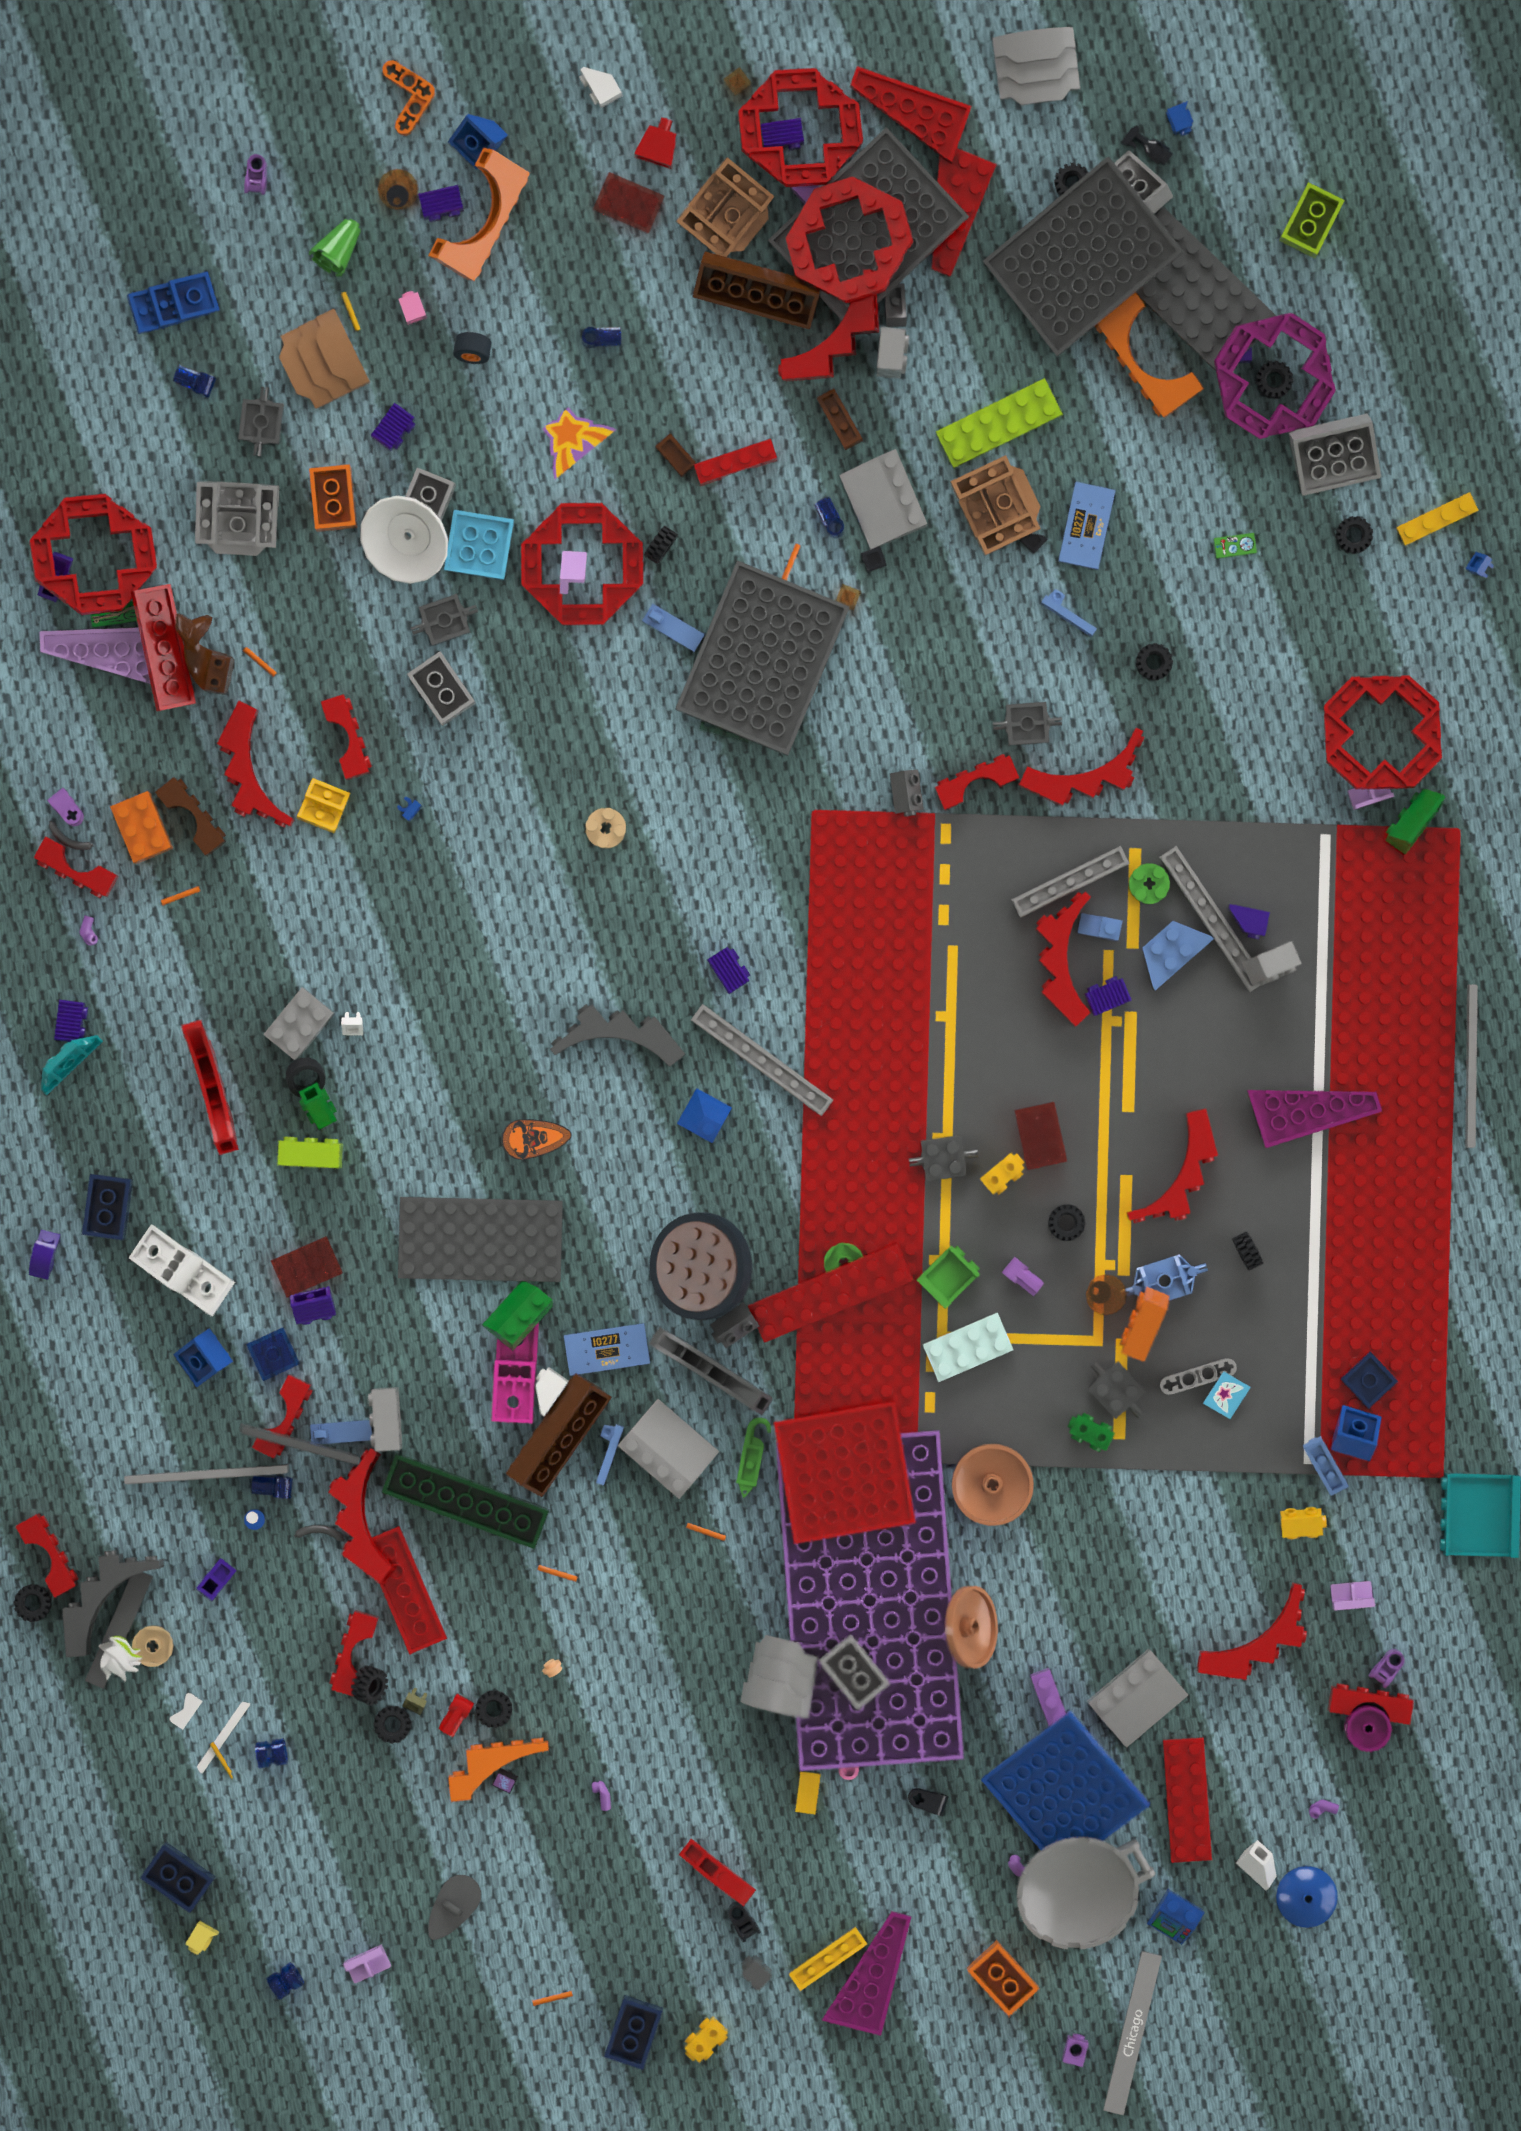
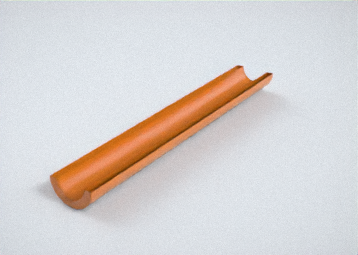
(791, 561)
(259, 661)
(180, 895)
(706, 1531)
(557, 1573)
(552, 1998)

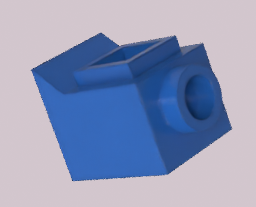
(1180, 119)

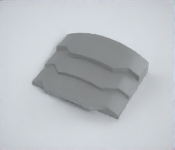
(1036, 65)
(236, 517)
(780, 1678)

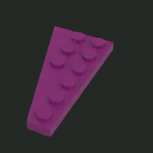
(1300, 1113)
(868, 1990)

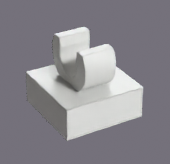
(352, 1026)

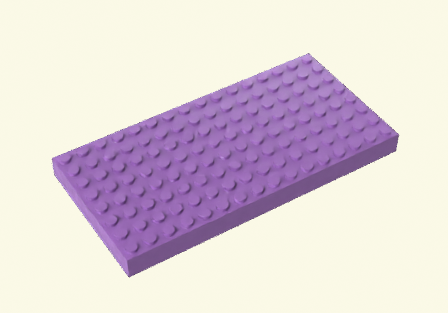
(894, 1600)

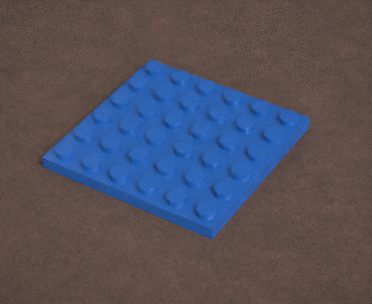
(1065, 1786)

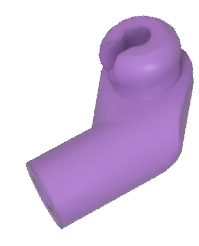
(86, 932)
(604, 1795)
(1321, 1806)
(1015, 1865)

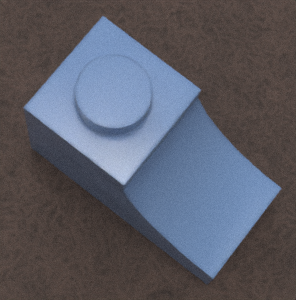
(1099, 927)

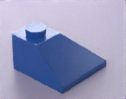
(474, 135)
(704, 1115)

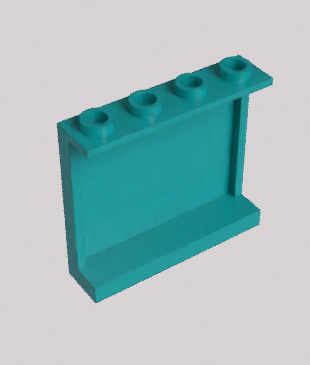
(1481, 1515)

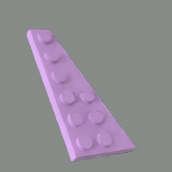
(105, 649)

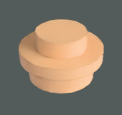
(552, 1668)

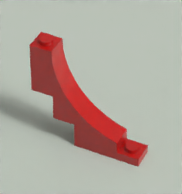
(818, 362)

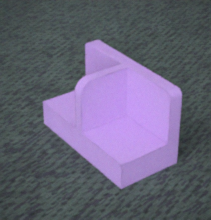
(572, 569)
(1366, 797)
(1352, 1595)
(367, 1964)

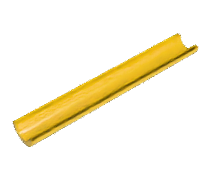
(350, 311)
(222, 1760)

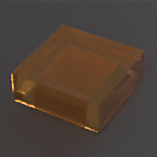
(737, 81)
(848, 596)

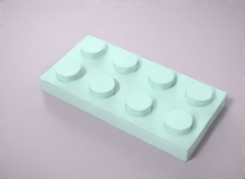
(968, 1347)

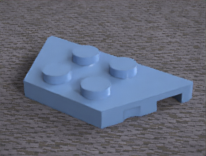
(1172, 950)

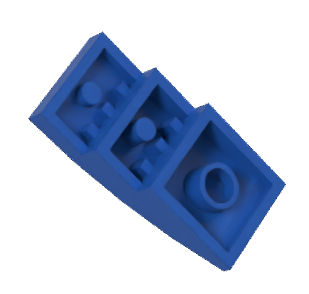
(173, 302)

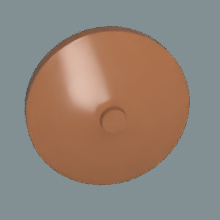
(992, 1484)
(971, 1627)

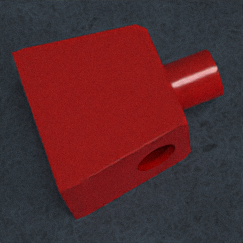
(658, 144)

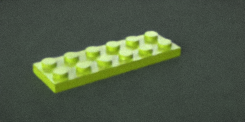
(999, 423)

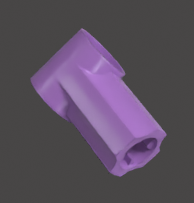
(1019, 1274)

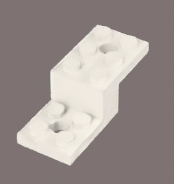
(181, 1270)

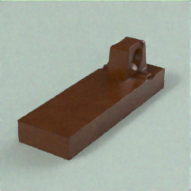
(839, 419)

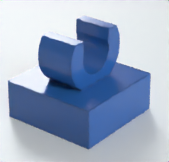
(1479, 564)
(411, 810)

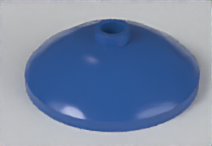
(1294, 1889)

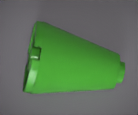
(336, 247)

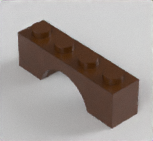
(207, 837)

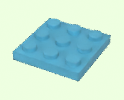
(479, 544)

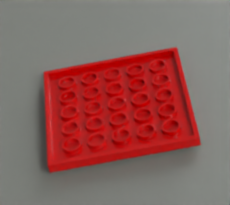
(844, 1472)

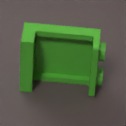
(948, 1276)

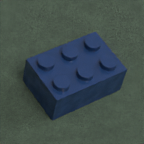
(107, 1207)
(177, 1877)
(633, 2032)

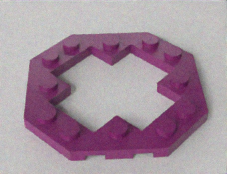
(1233, 386)

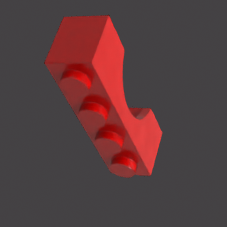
(735, 461)
(353, 762)
(1000, 771)
(53, 855)
(294, 1393)
(36, 1532)
(361, 1627)
(1344, 1700)

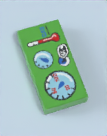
(1235, 545)

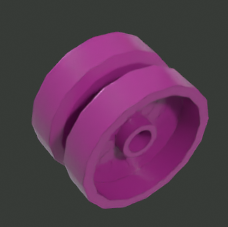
(1357, 1721)

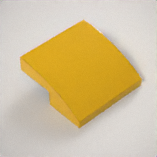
(323, 805)

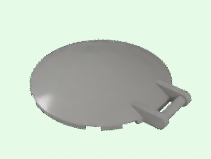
(1081, 1891)

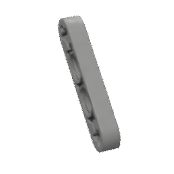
(1197, 1374)

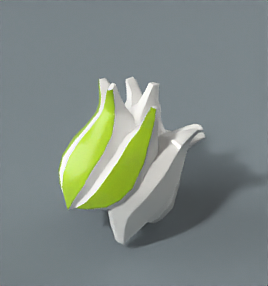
(118, 1657)

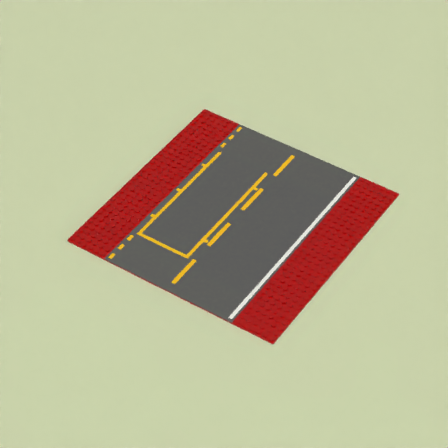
(940, 1029)

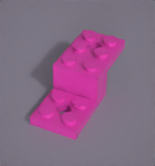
(515, 1377)

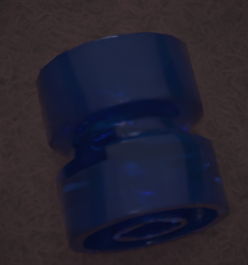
(278, 1751)
(282, 1982)

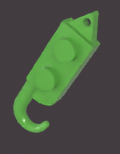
(751, 1456)

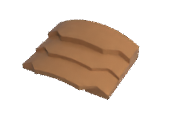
(727, 210)
(322, 360)
(997, 504)

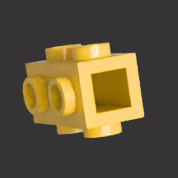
(1002, 1173)
(1302, 1523)
(700, 2045)

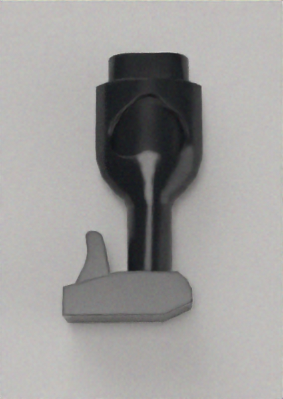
(1153, 148)

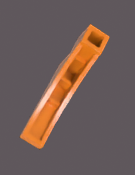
(486, 1760)

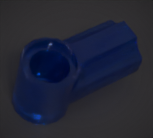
(604, 337)
(196, 381)
(829, 516)
(277, 1486)

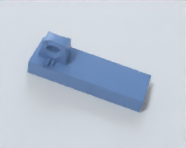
(1053, 603)
(673, 627)
(341, 1432)
(612, 1434)
(1325, 1465)

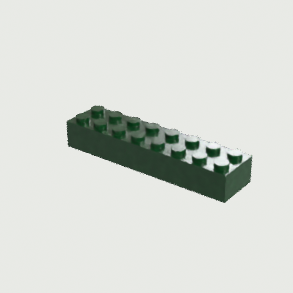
(465, 1500)

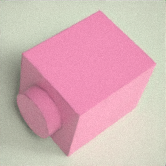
(412, 307)

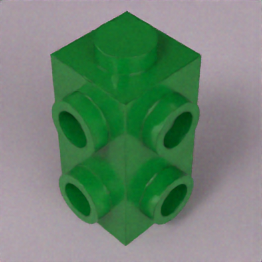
(319, 1109)
(1085, 1429)

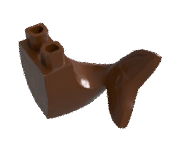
(207, 667)

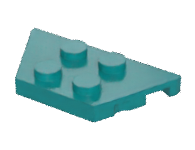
(66, 1061)

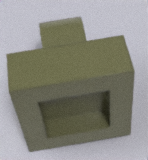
(414, 1702)

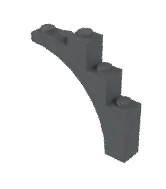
(593, 1025)
(711, 1370)
(79, 1618)

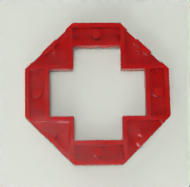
(772, 158)
(811, 220)
(550, 533)
(66, 586)
(1384, 775)

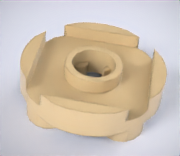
(594, 825)
(164, 1642)

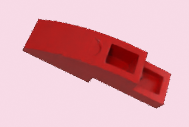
(717, 1872)

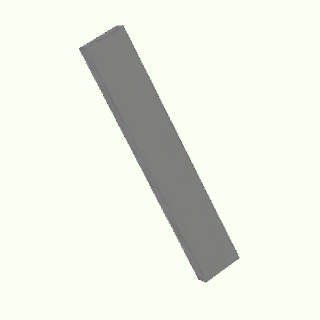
(1070, 881)

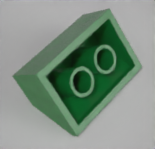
(1414, 819)
(518, 1314)

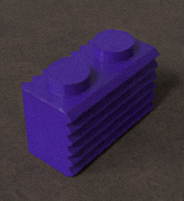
(783, 133)
(441, 203)
(393, 427)
(728, 969)
(1108, 996)
(70, 1021)
(313, 1305)

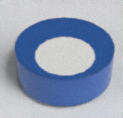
(254, 1519)

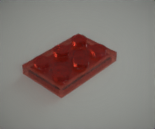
(628, 202)
(1040, 1135)
(306, 1266)

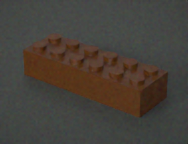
(756, 290)
(558, 1435)

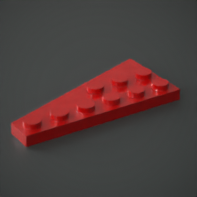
(924, 114)
(966, 184)

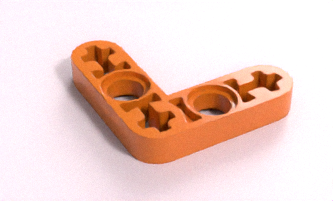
(416, 97)

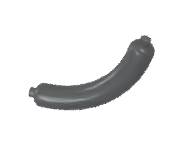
(67, 841)
(319, 1529)

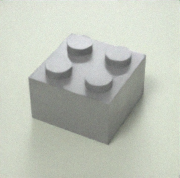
(431, 491)
(1272, 964)

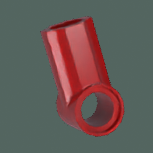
(457, 1713)

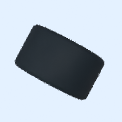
(472, 348)

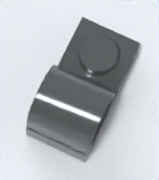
(896, 307)

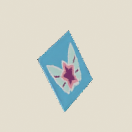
(1226, 1395)

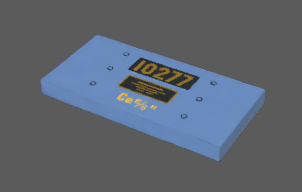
(1086, 525)
(607, 1349)

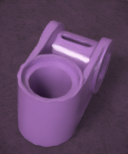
(256, 177)
(64, 805)
(1386, 1668)

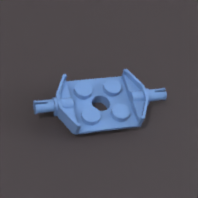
(1176, 1267)

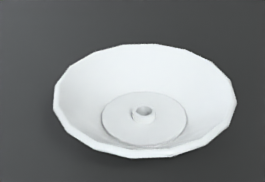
(396, 553)

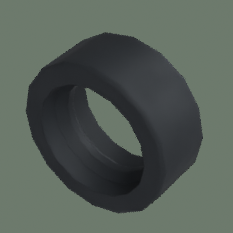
(300, 1065)

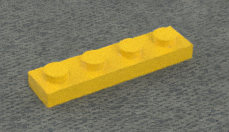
(1437, 519)
(827, 1958)

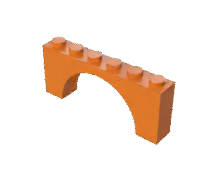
(506, 183)
(1165, 394)

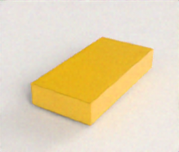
(807, 1792)

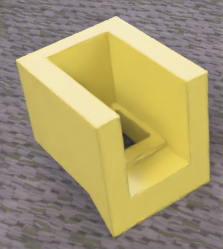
(201, 1937)

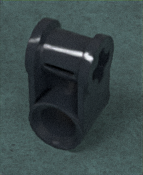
(931, 1802)
(744, 1924)

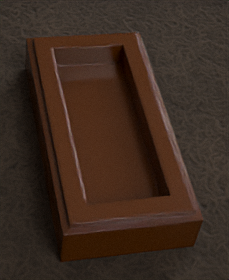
(675, 455)

